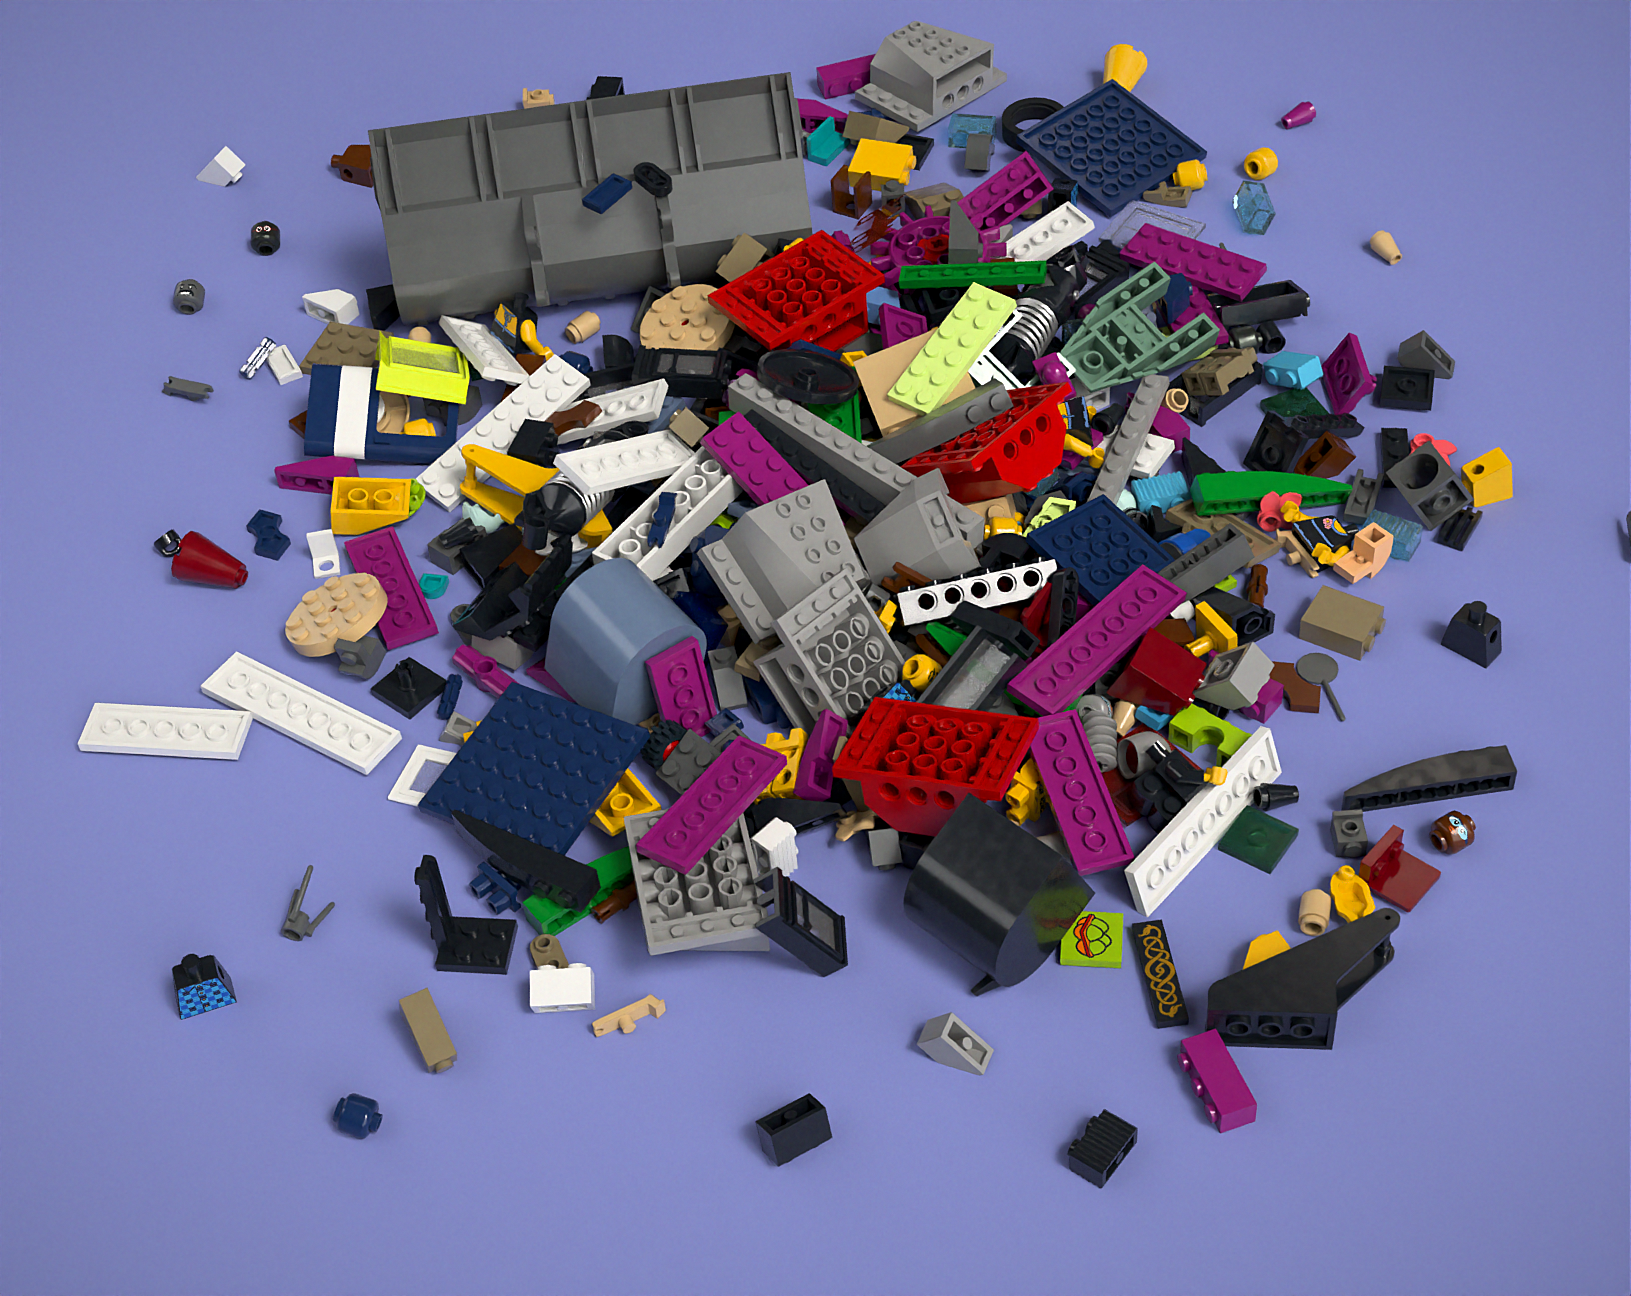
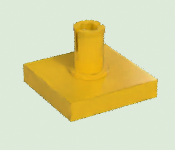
(1211, 632)

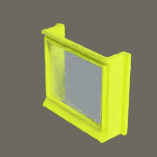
(422, 369)

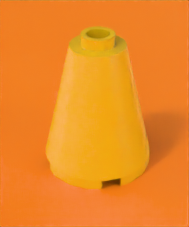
(1124, 65)

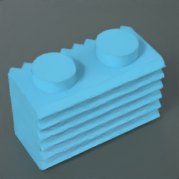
(1293, 370)
(1160, 491)

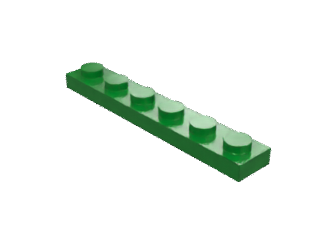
(965, 274)

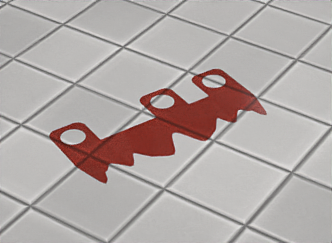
(879, 224)

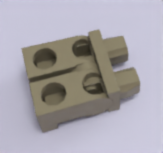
(1216, 371)

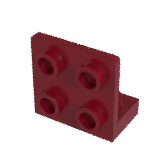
(1037, 618)
(1395, 873)

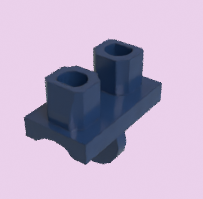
(503, 889)

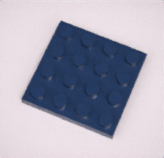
(1099, 545)

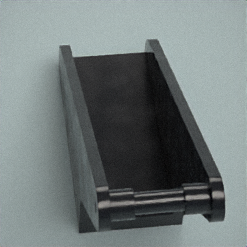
(1297, 993)

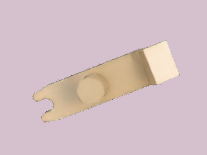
(1297, 552)
(626, 1016)

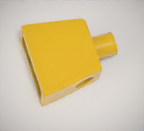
(1488, 478)

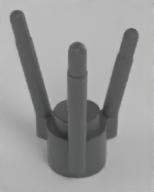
(297, 922)

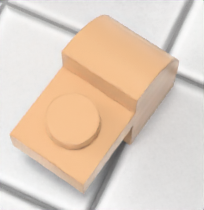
(1369, 554)

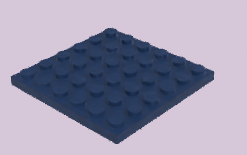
(1110, 146)
(536, 767)

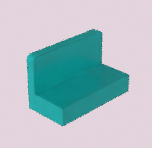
(825, 143)

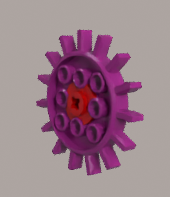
(927, 243)

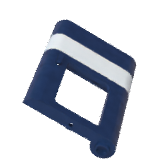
(345, 418)

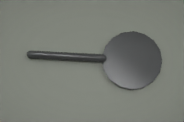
(1320, 670)

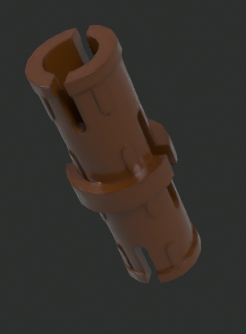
(1258, 578)
(615, 902)

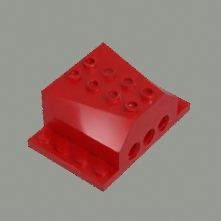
(803, 294)
(1003, 452)
(927, 757)

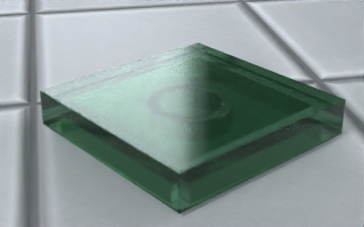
(1258, 839)

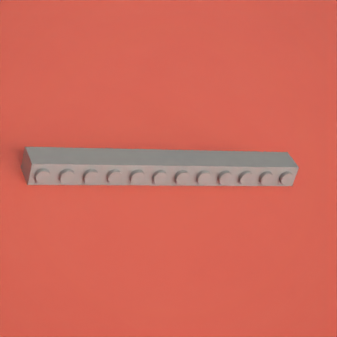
(848, 456)

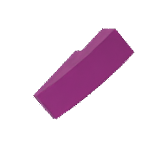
(815, 769)

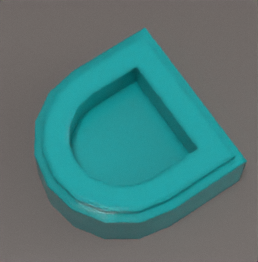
(433, 585)

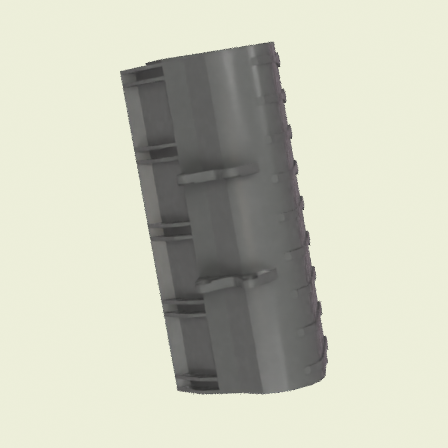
(499, 195)

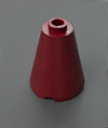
(207, 563)

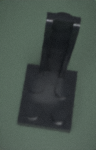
(1284, 438)
(463, 942)

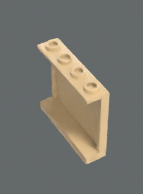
(881, 372)

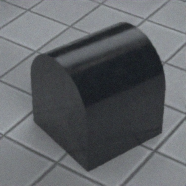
(994, 893)

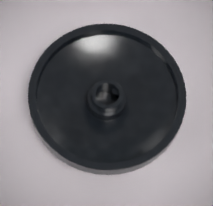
(807, 376)

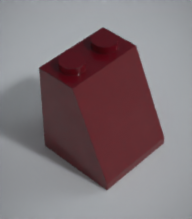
(1158, 674)

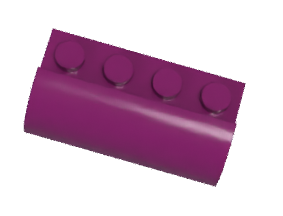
(1007, 192)

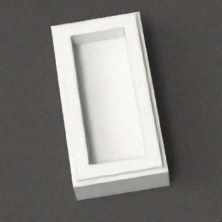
(283, 365)

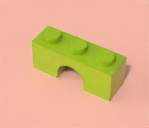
(1198, 727)

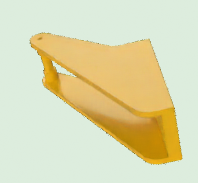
(522, 478)

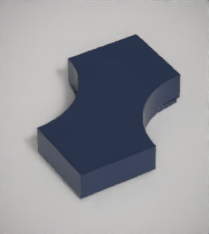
(270, 540)

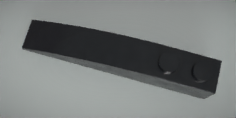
(1436, 779)
(529, 864)

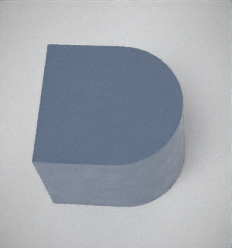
(605, 633)

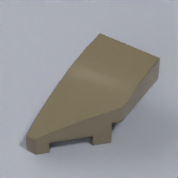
(1169, 196)

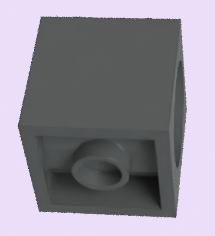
(1429, 485)

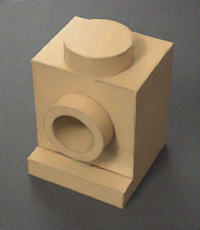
(537, 98)

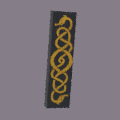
(1160, 974)

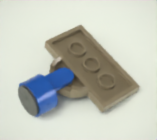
(1199, 528)

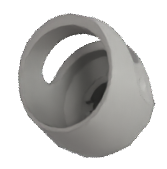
(1141, 742)

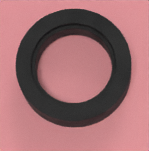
(1025, 110)

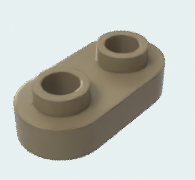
(548, 955)

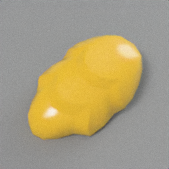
(1350, 894)

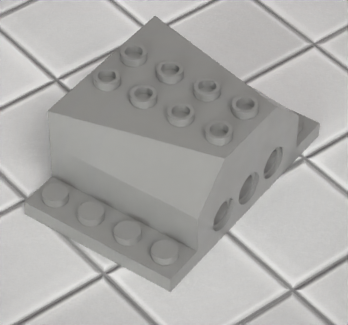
(928, 74)
(781, 556)
(830, 655)
(707, 907)

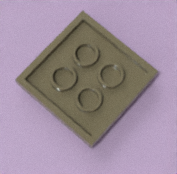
(344, 346)

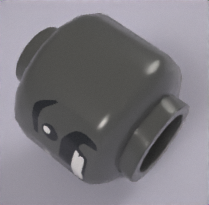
(189, 296)

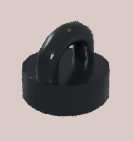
(165, 541)

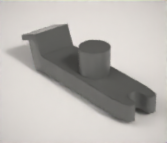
(193, 389)

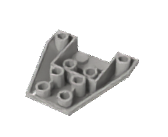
(918, 533)

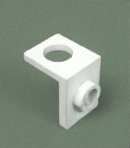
(324, 550)

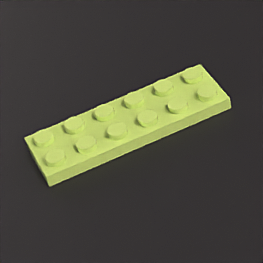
(952, 350)

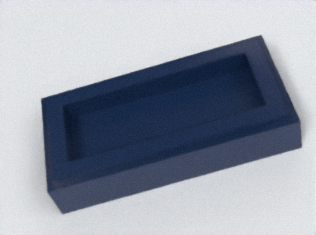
(607, 193)

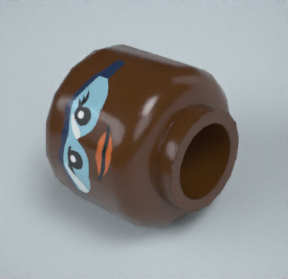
(1452, 832)

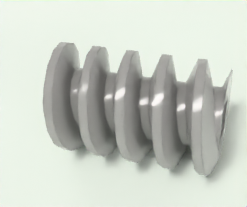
(1102, 738)

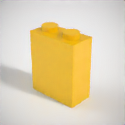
(883, 160)

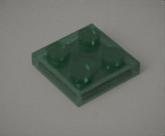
(1293, 403)

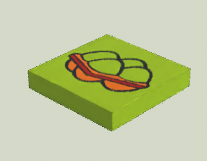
(1094, 941)

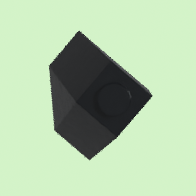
(1244, 617)

